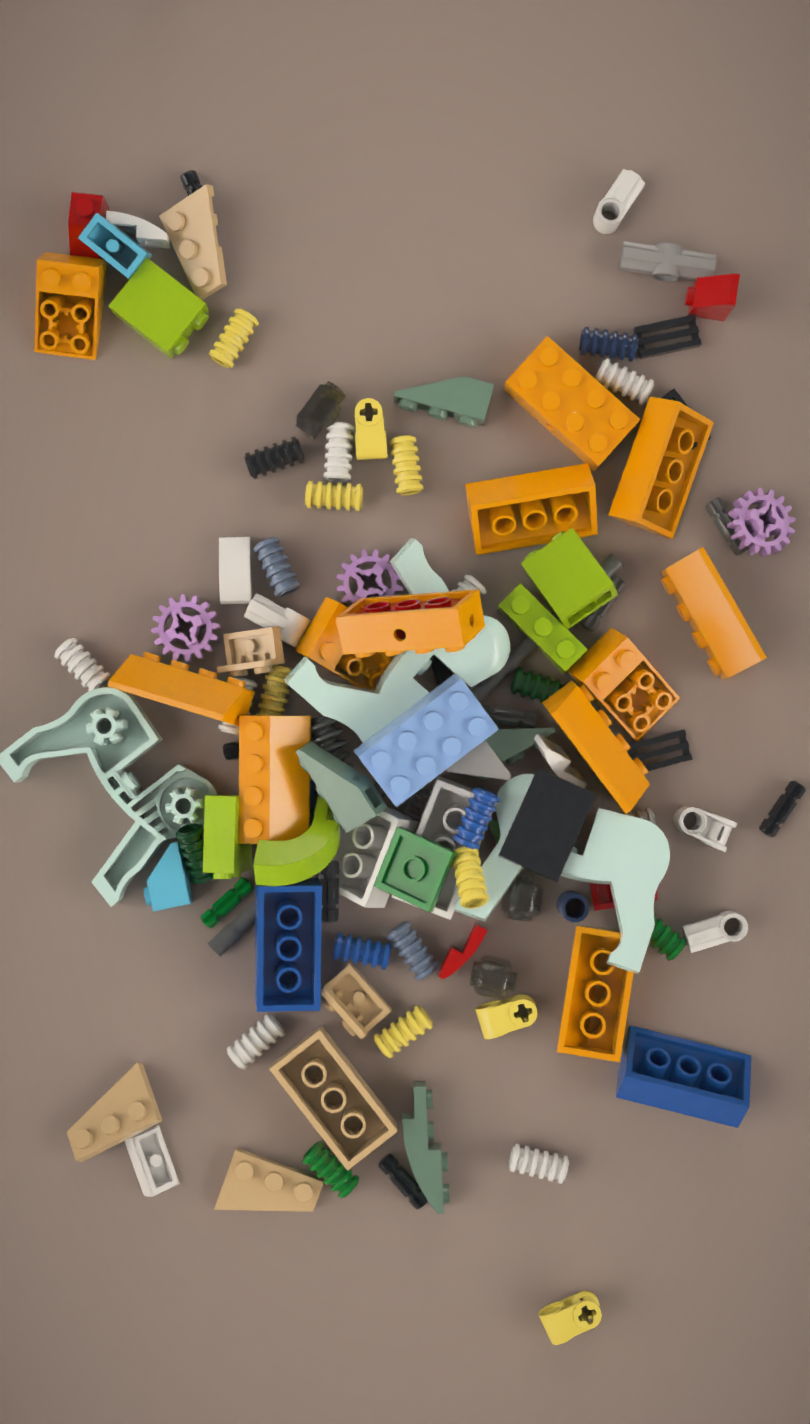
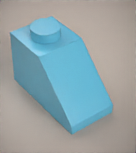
(114, 245)
(169, 881)

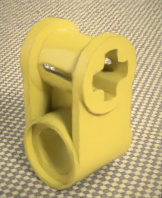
(370, 435)
(499, 1016)
(567, 1319)

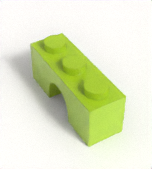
(542, 628)

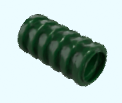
(534, 685)
(192, 842)

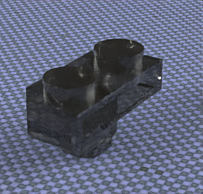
(320, 410)

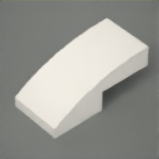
(146, 233)
(235, 570)
(559, 761)

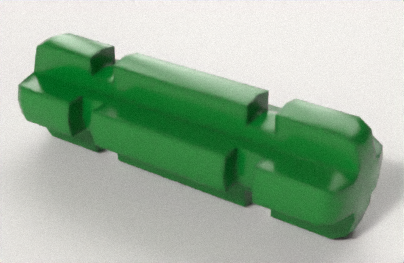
(227, 902)

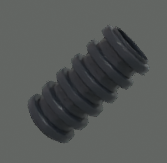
(274, 457)

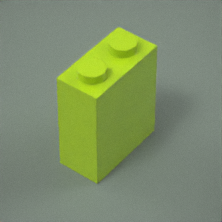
(159, 309)
(569, 578)
(221, 848)

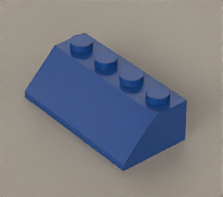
(684, 1077)

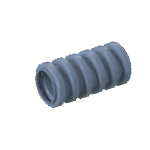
(275, 563)
(412, 950)

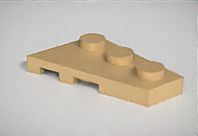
(116, 1116)
(266, 1185)

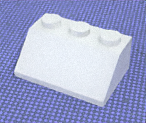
(362, 855)

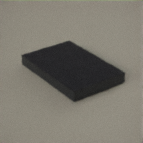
(547, 825)

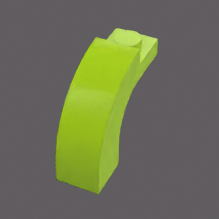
(302, 857)

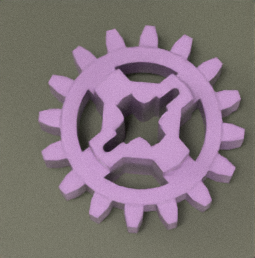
(761, 522)
(377, 571)
(173, 635)

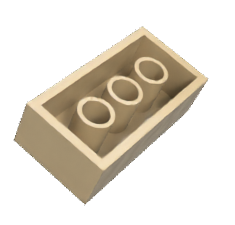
(334, 1097)

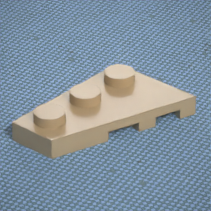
(194, 238)

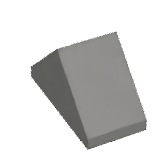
(481, 762)

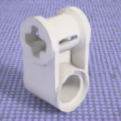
(709, 827)

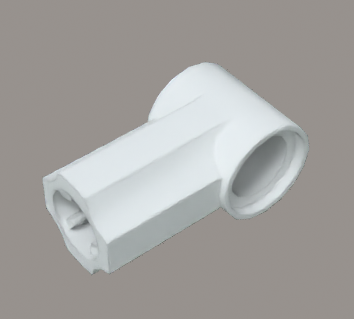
(618, 201)
(268, 614)
(711, 931)

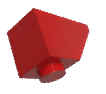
(81, 211)
(712, 296)

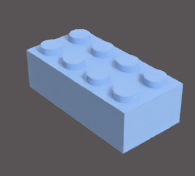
(426, 739)

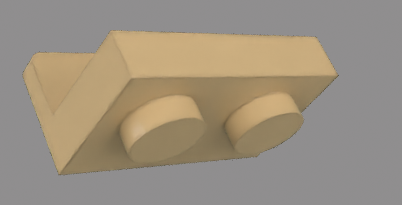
(254, 650)
(354, 1001)

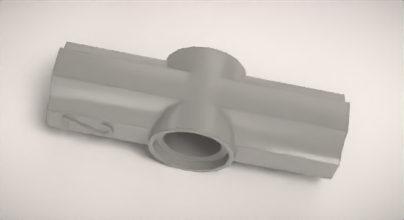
(666, 261)

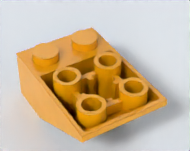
(69, 304)
(323, 647)
(624, 683)

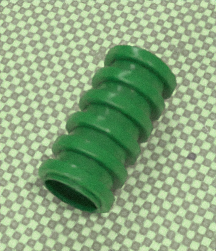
(666, 940)
(330, 1169)

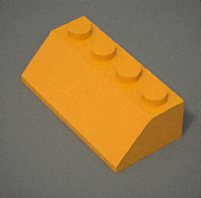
(661, 467)
(531, 508)
(712, 614)
(183, 689)
(598, 745)
(271, 780)
(595, 997)

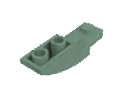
(424, 1157)

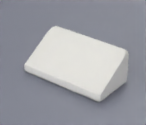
(151, 1161)

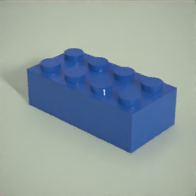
(288, 947)

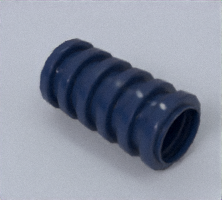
(608, 344)
(583, 910)

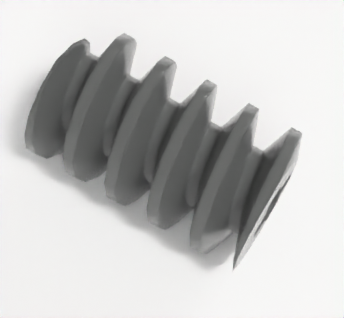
(325, 737)

